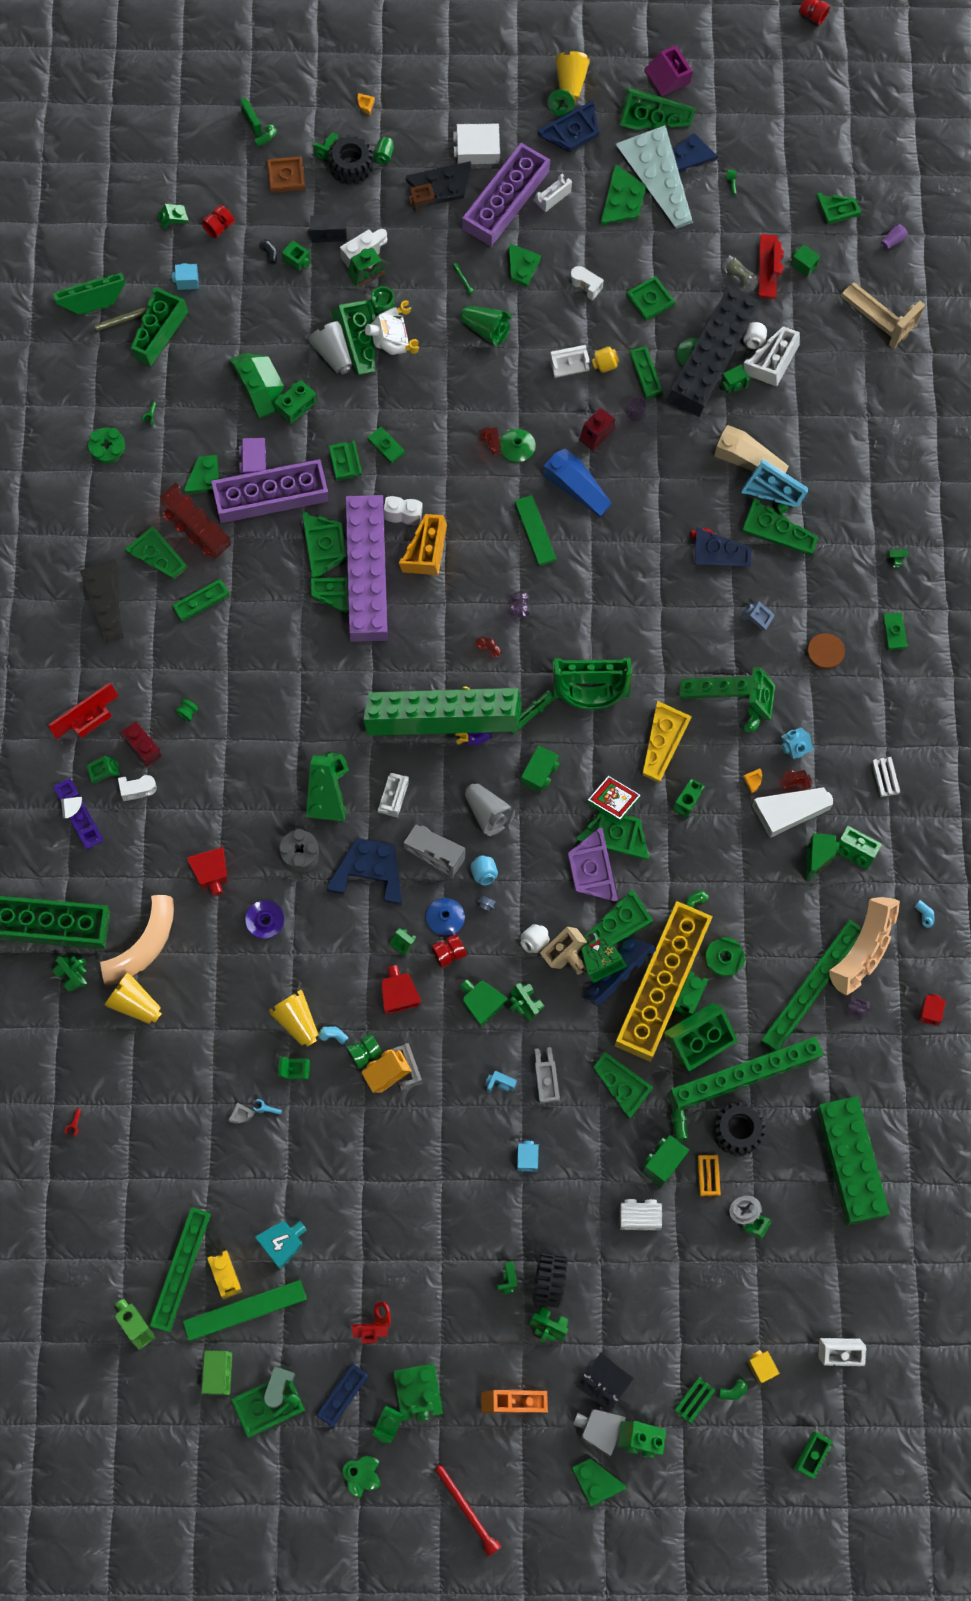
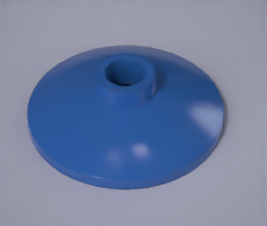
(441, 925)

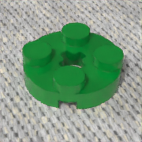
(102, 436)
(718, 948)

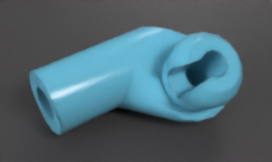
(927, 914)
(333, 1032)

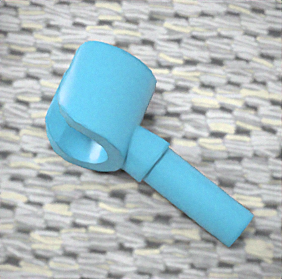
(264, 1107)

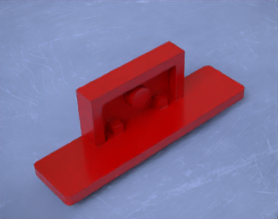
(769, 265)
(86, 714)

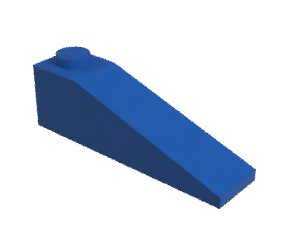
(573, 477)

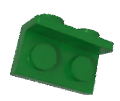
(858, 847)

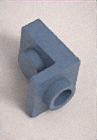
(758, 615)

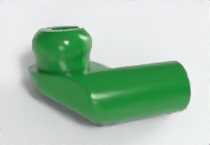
(736, 1392)

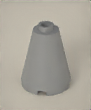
(332, 347)
(488, 809)

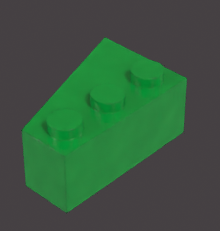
(324, 793)

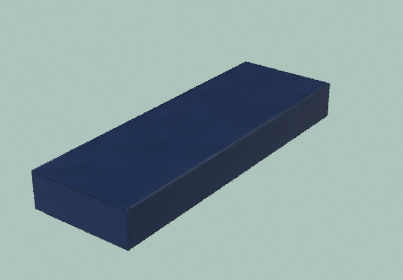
(342, 1395)

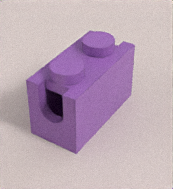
(253, 455)

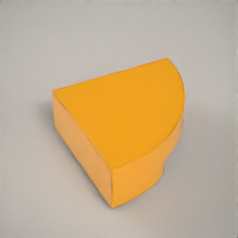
(365, 103)
(753, 780)

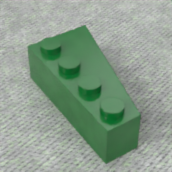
(158, 325)

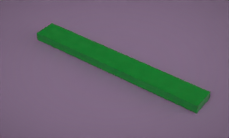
(811, 987)

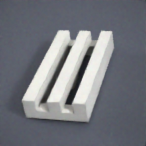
(882, 762)

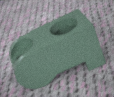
(278, 1380)

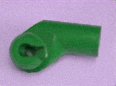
(263, 139)
(753, 722)
(698, 896)

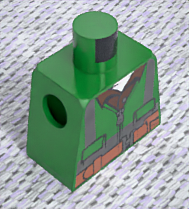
(365, 267)

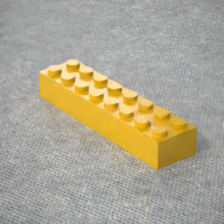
(663, 981)

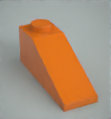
(513, 1402)

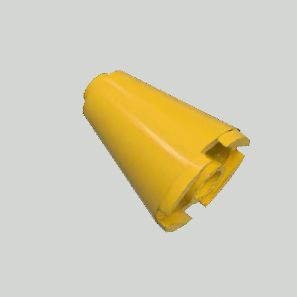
(572, 72)
(133, 1001)
(296, 1018)

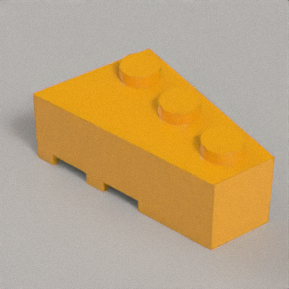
(426, 548)

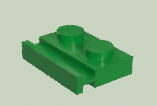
(345, 460)

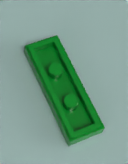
(646, 372)
(200, 600)

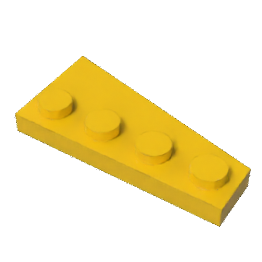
(664, 739)

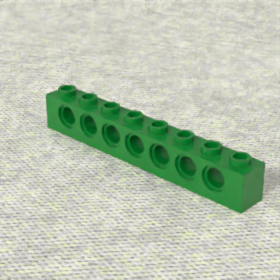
(745, 1074)

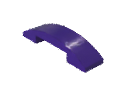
(81, 820)

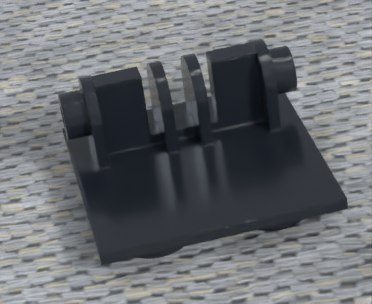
(604, 1382)

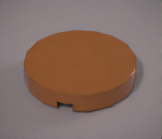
(826, 651)

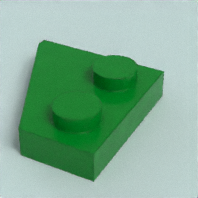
(838, 208)
(522, 264)
(331, 592)
(596, 1482)

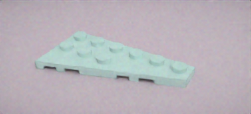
(656, 166)

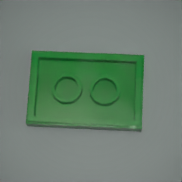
(257, 1415)

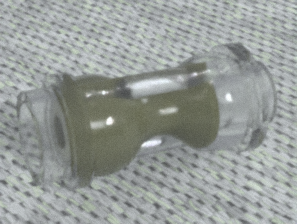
(736, 269)

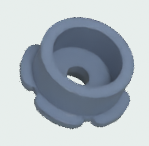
(486, 903)

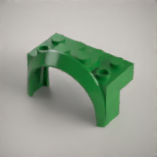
(610, 672)

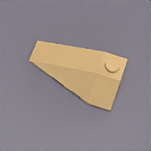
(743, 450)

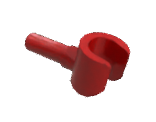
(74, 1123)

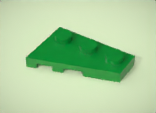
(622, 1083)

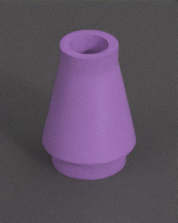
(896, 235)

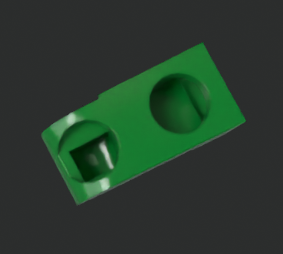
(688, 798)

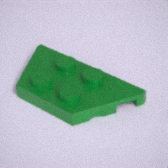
(624, 198)
(324, 544)
(620, 837)

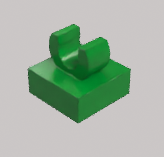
(897, 556)
(402, 942)

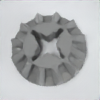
(744, 1203)

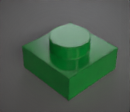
(758, 1227)

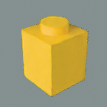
(762, 1366)

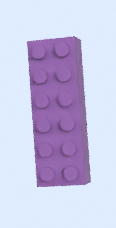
(506, 194)
(270, 491)

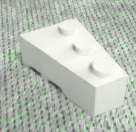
(774, 357)

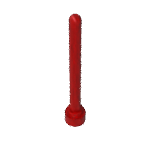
(490, 1545)

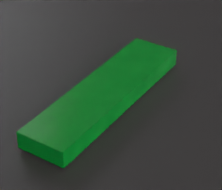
(535, 531)

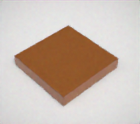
(286, 174)

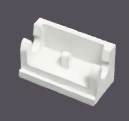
(553, 194)
(569, 361)
(393, 795)

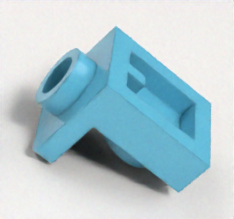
(504, 1082)

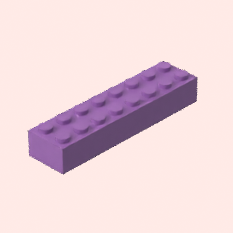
(366, 568)

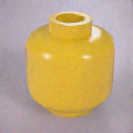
(605, 359)

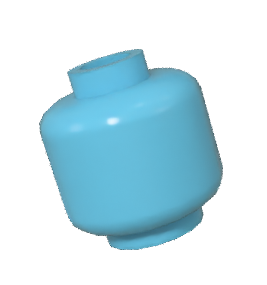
(484, 870)

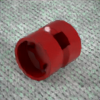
(817, 14)
(218, 221)
(450, 950)

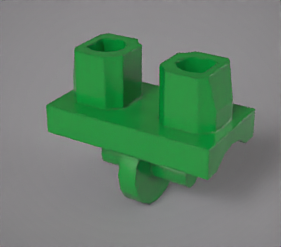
(74, 969)
(522, 1002)
(548, 1329)

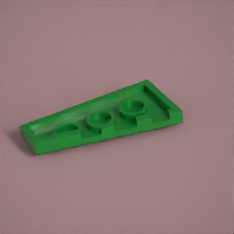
(772, 527)

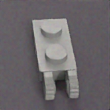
(546, 1078)

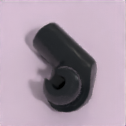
(267, 245)

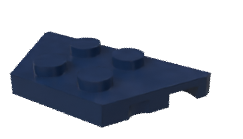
(573, 128)

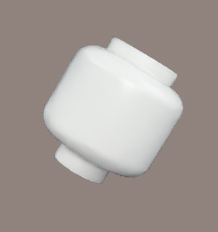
(755, 335)
(534, 938)

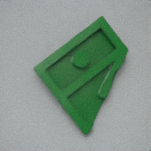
(202, 475)

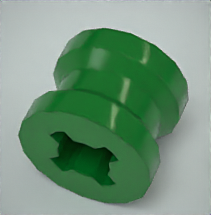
(186, 710)

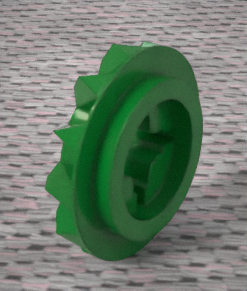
(553, 102)

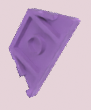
(592, 867)

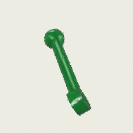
(469, 289)

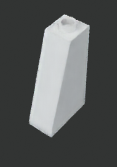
(791, 809)

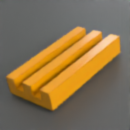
(709, 1192)

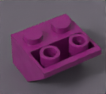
(669, 71)

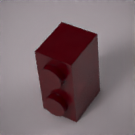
(141, 744)

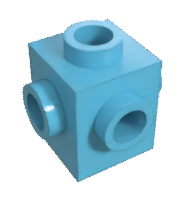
(796, 743)

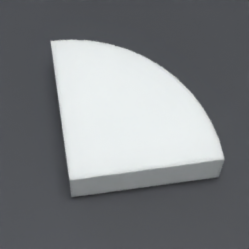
(70, 806)

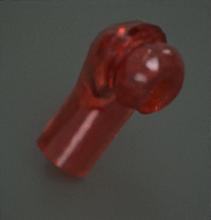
(488, 644)

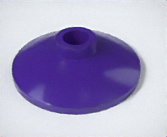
(264, 910)

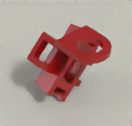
(370, 1332)

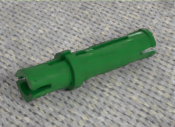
(546, 698)

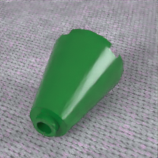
(487, 323)

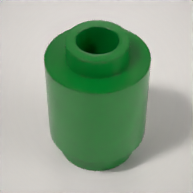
(384, 150)

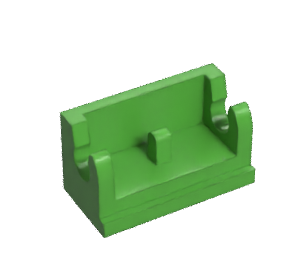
(217, 1373)

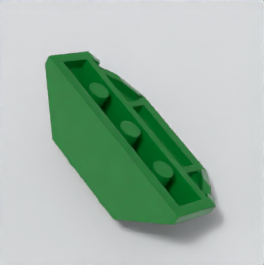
(91, 294)
(258, 381)

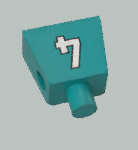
(282, 1242)

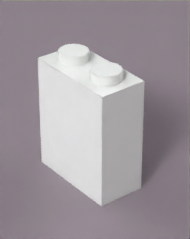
(477, 143)

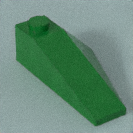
(647, 110)

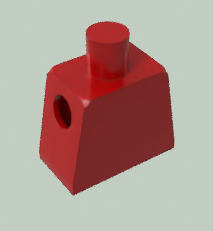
(210, 870)
(399, 992)

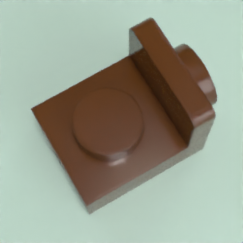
(421, 195)

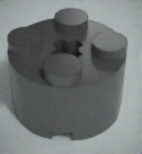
(299, 841)

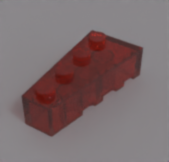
(193, 522)

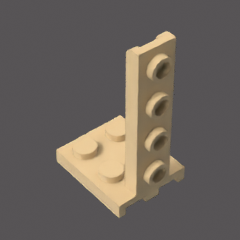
(895, 327)

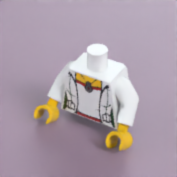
(390, 332)

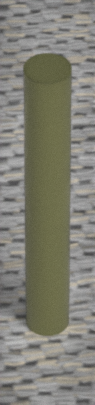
(120, 319)

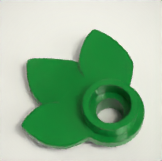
(364, 1477)

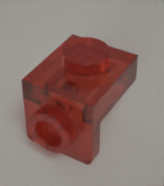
(794, 778)

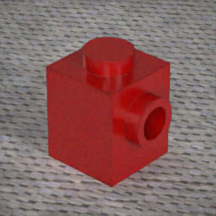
(932, 1010)

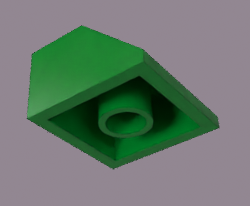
(820, 852)

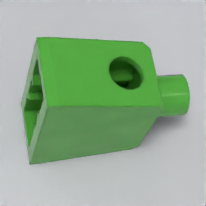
(133, 1324)

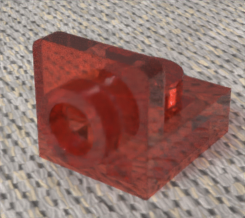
(492, 436)

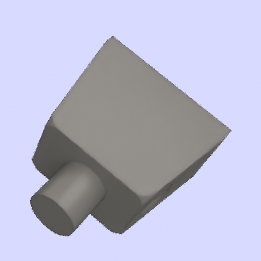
(600, 1429)

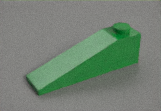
(353, 320)

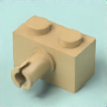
(565, 949)

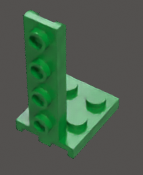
(757, 687)
(418, 1392)

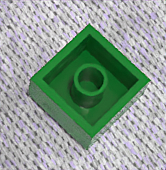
(665, 1161)

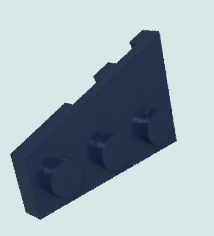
(717, 550)

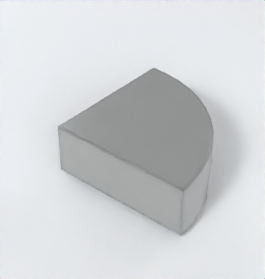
(241, 1114)

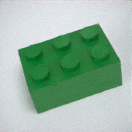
(701, 1036)

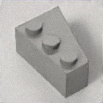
(435, 850)

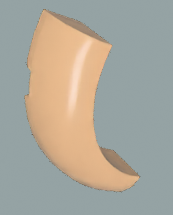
(148, 945)
(869, 946)

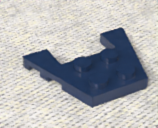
(369, 861)

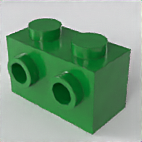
(295, 401)
(641, 1438)

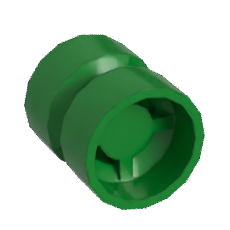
(382, 300)
(363, 1052)

